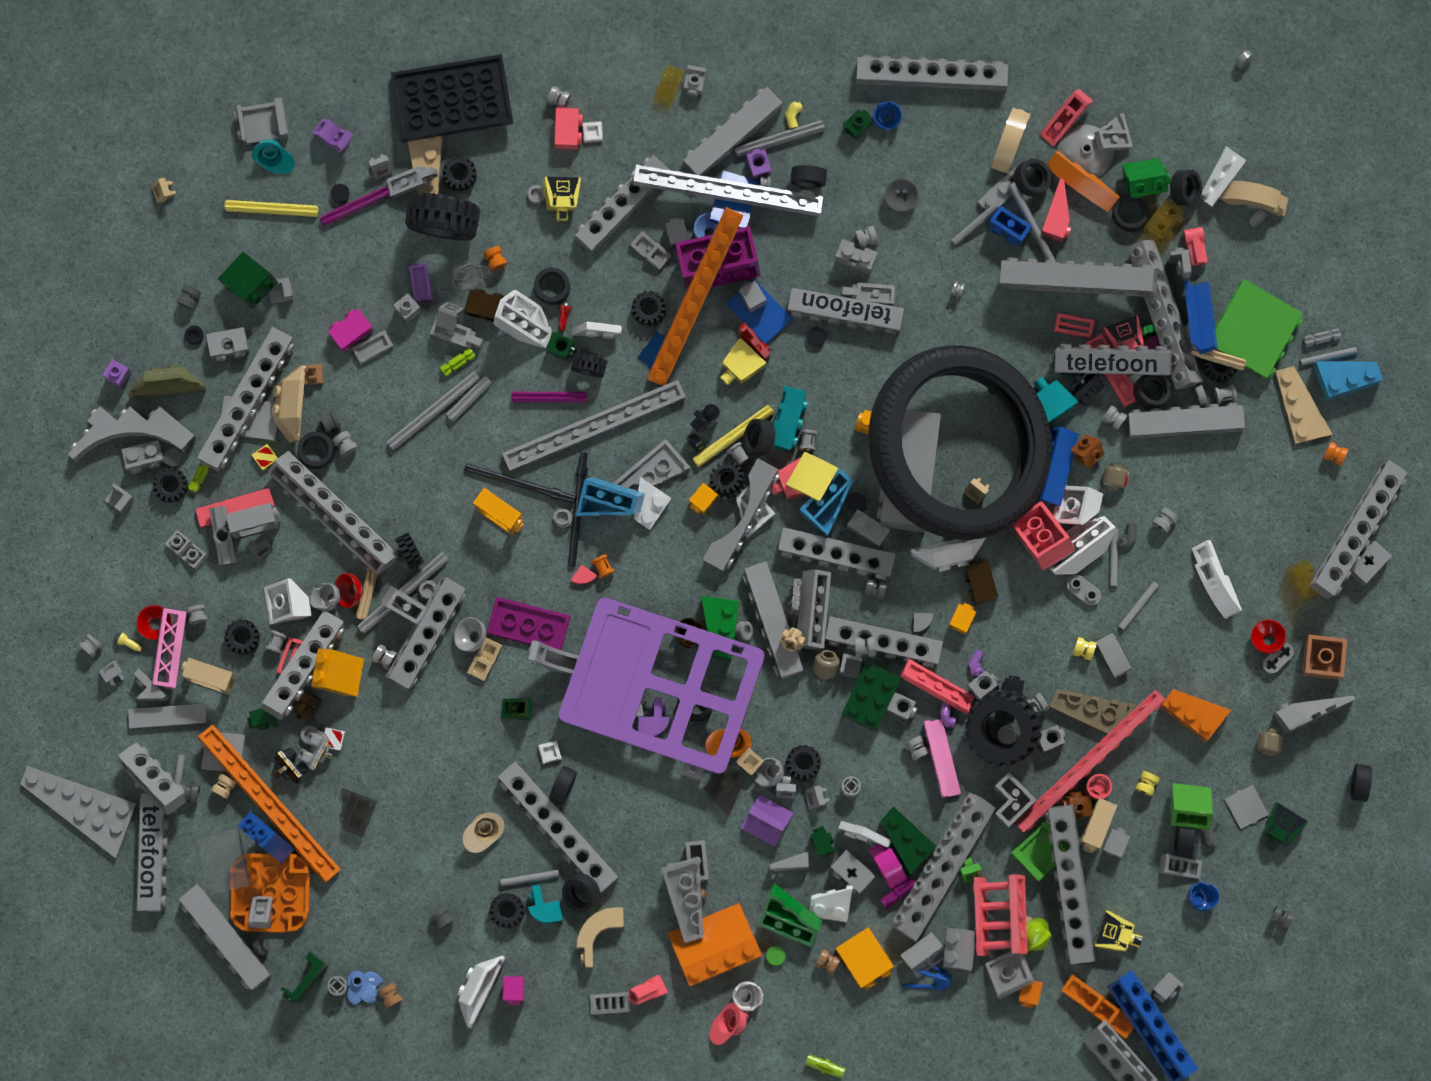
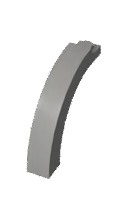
(552, 658)

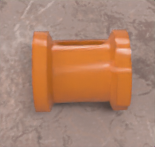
(603, 566)

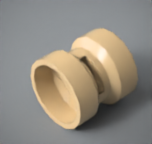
(226, 782)

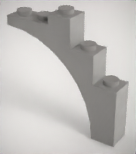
(130, 423)

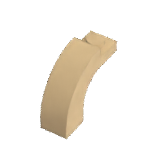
(1010, 140)
(1255, 195)
(593, 926)

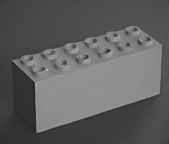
(919, 448)

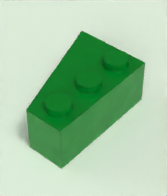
(721, 620)
(789, 918)

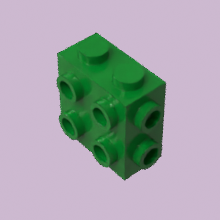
(1145, 177)

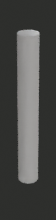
(973, 225)
(1329, 356)
(1114, 559)
(1138, 606)
(179, 771)
(529, 878)

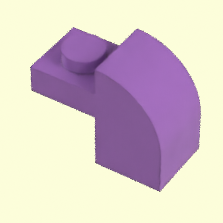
(332, 135)
(655, 725)

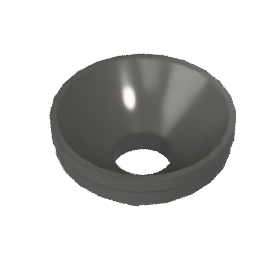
(901, 186)

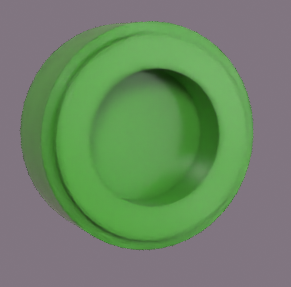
(776, 955)

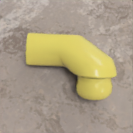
(791, 113)

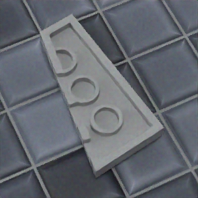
(655, 467)
(685, 893)

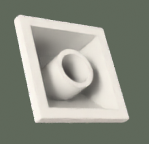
(1078, 505)
(286, 602)

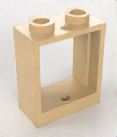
(208, 676)
(1097, 825)

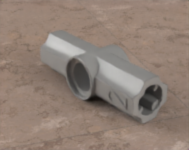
(224, 548)

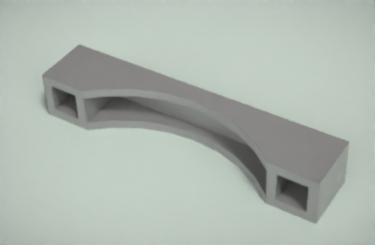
(722, 550)

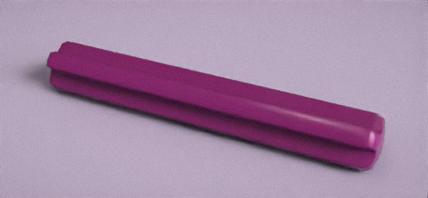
(355, 206)
(549, 397)

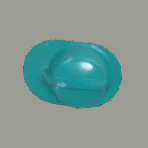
(273, 157)

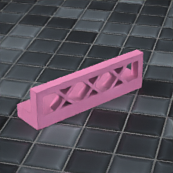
(173, 649)
(941, 758)

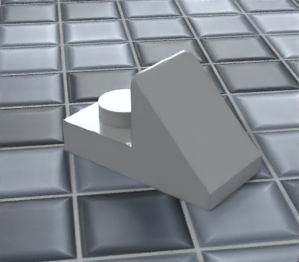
(448, 316)
(152, 692)
(261, 912)

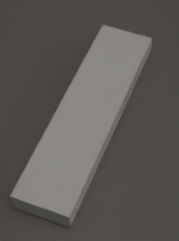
(167, 716)

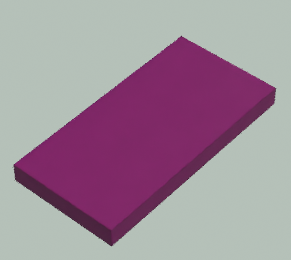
(527, 623)

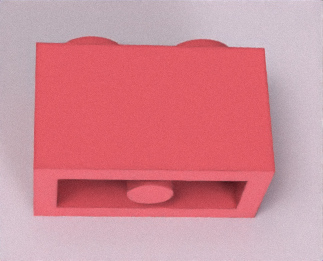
(567, 128)

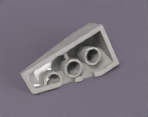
(1301, 713)

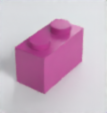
(350, 330)
(513, 990)

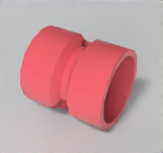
(1098, 787)

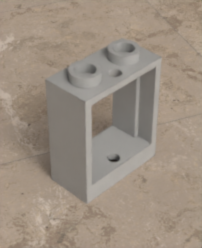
(253, 520)

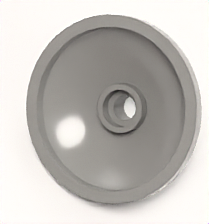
(1072, 146)

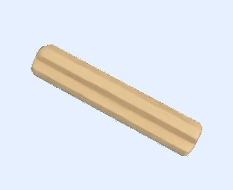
(1221, 358)
(365, 600)

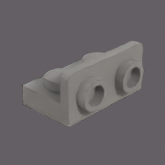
(1181, 257)
(143, 456)

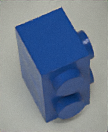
(1009, 226)

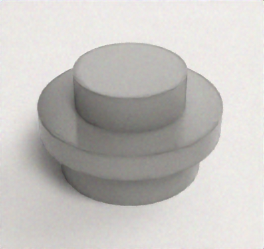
(562, 518)

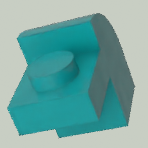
(544, 912)

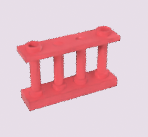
(1017, 909)

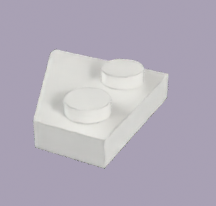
(594, 329)
(653, 504)
(765, 514)
(832, 905)

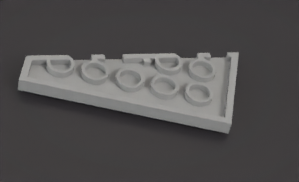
(93, 812)

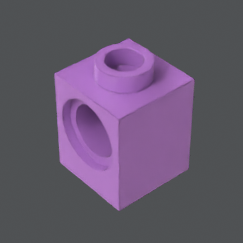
(763, 170)
(117, 373)

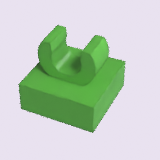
(970, 870)

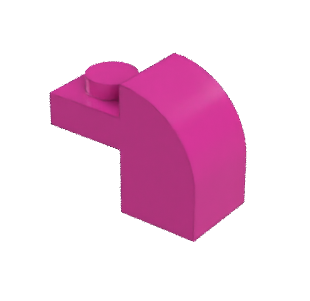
(888, 865)

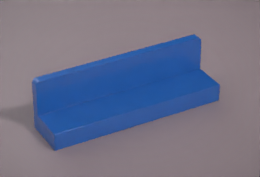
(1200, 317)
(1060, 465)

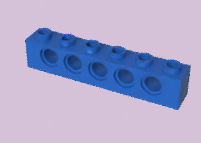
(1152, 1027)

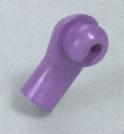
(974, 664)
(945, 715)

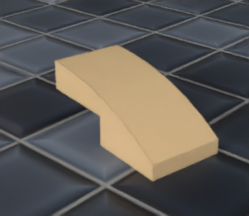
(484, 659)

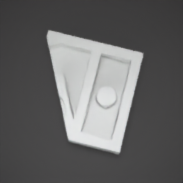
(863, 834)

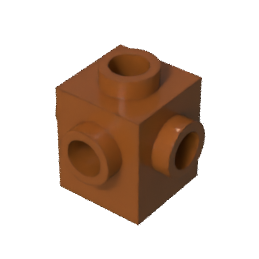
(1088, 451)
(1081, 802)

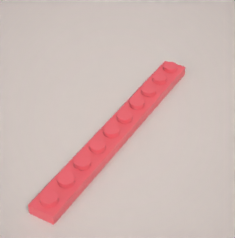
(1093, 757)

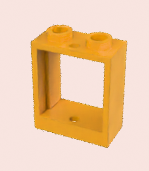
(498, 511)

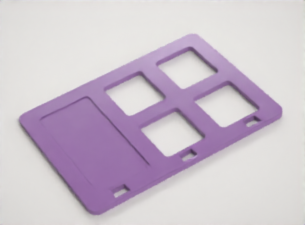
(617, 670)

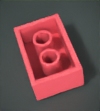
(1043, 536)

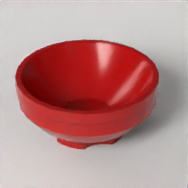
(345, 583)
(144, 619)
(1268, 628)

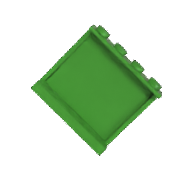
(1256, 328)

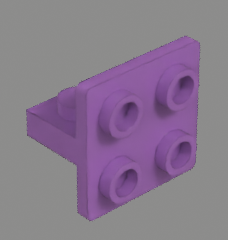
(767, 820)

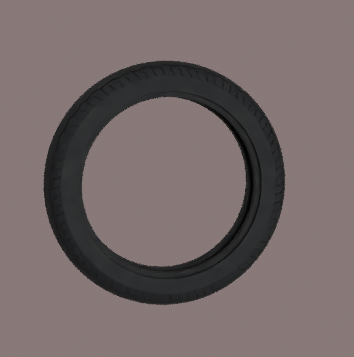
(889, 459)

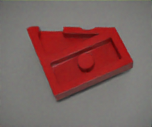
(751, 339)

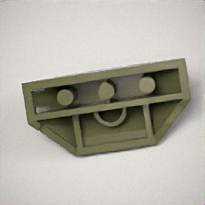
(165, 382)

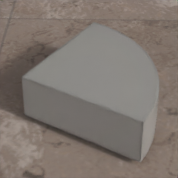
(922, 621)

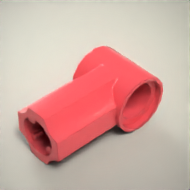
(1195, 243)
(648, 990)

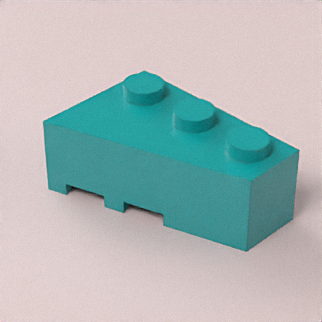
(788, 418)

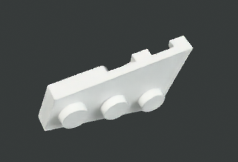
(1222, 175)

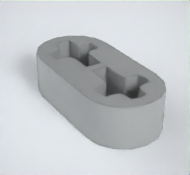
(1281, 662)

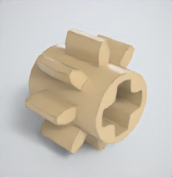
(792, 639)

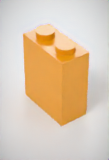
(337, 672)
(865, 959)

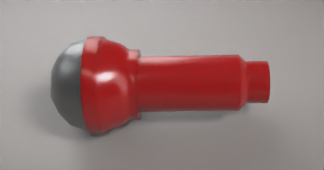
(564, 308)

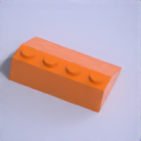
(724, 946)

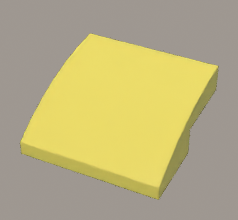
(812, 476)

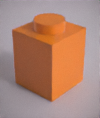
(1030, 995)

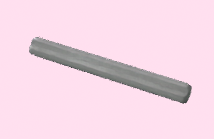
(780, 138)

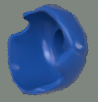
(886, 110)
(1209, 893)

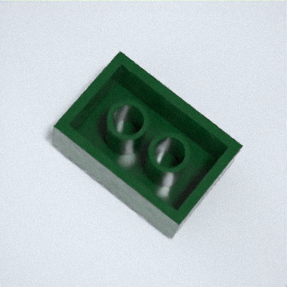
(871, 696)

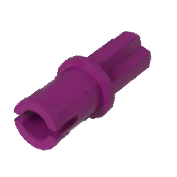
(898, 893)

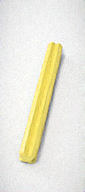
(271, 208)
(730, 437)

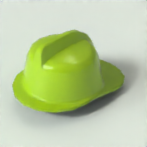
(1037, 935)

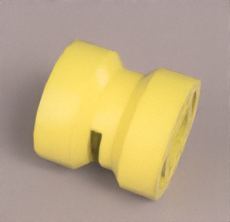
(1080, 647)
(1147, 783)

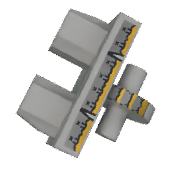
(318, 750)

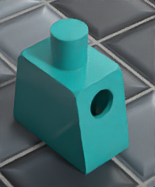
(1054, 399)

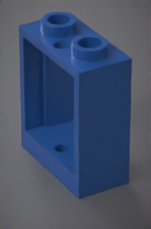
(265, 837)

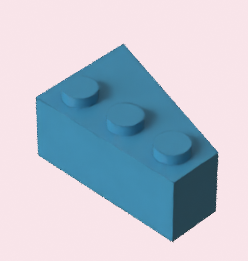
(1345, 377)
(606, 498)
(824, 513)

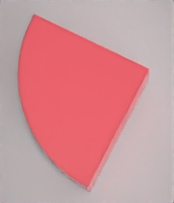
(583, 576)

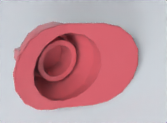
(727, 1024)

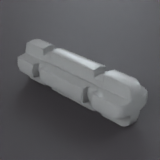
(1322, 337)

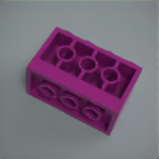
(738, 265)

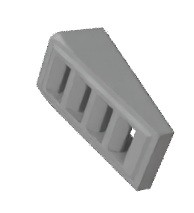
(797, 862)
(1164, 865)
(626, 1003)

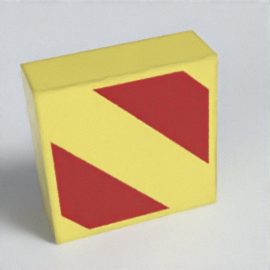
(264, 457)

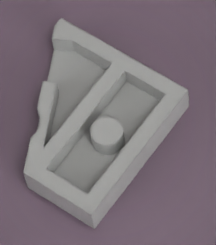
(1114, 135)

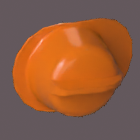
(741, 745)

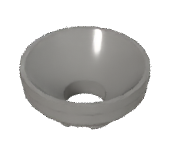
(465, 631)

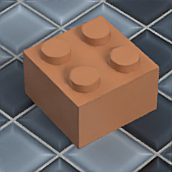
(1324, 657)

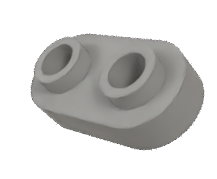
(1082, 591)

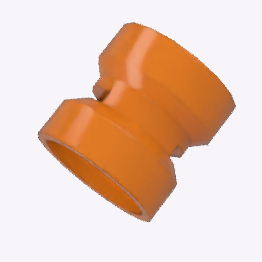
(495, 258)
(1335, 453)

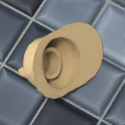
(483, 832)

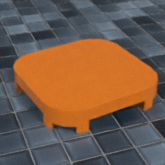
(284, 882)

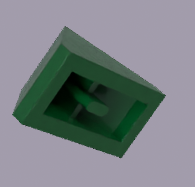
(516, 708)

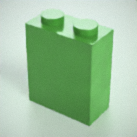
(1191, 806)

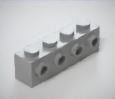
(814, 608)

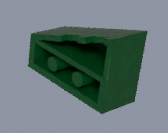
(906, 839)

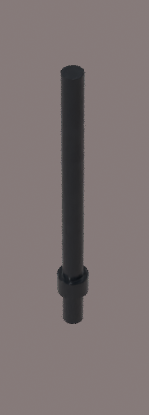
(581, 471)
(555, 493)

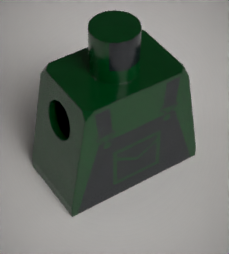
(1282, 826)

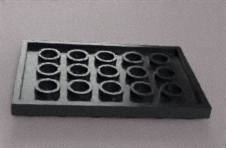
(452, 98)

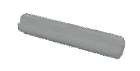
(469, 398)

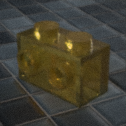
(1164, 220)
(1300, 577)

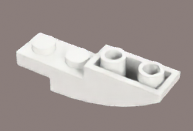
(1214, 580)

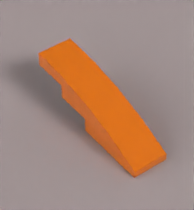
(1082, 181)
(1098, 1006)

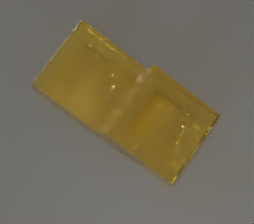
(669, 85)

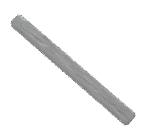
(433, 410)
(408, 588)

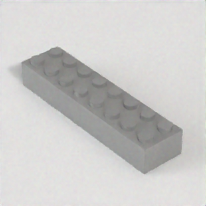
(1079, 278)

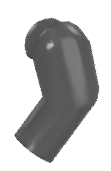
(1128, 539)
(1208, 835)

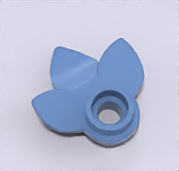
(365, 989)

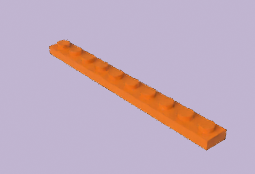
(695, 296)
(268, 803)

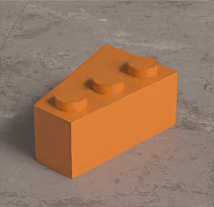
(1194, 713)

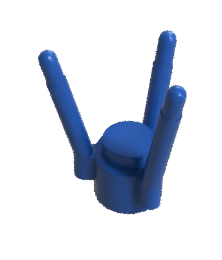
(941, 980)

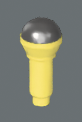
(122, 639)

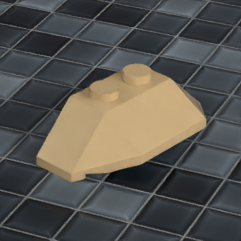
(288, 404)

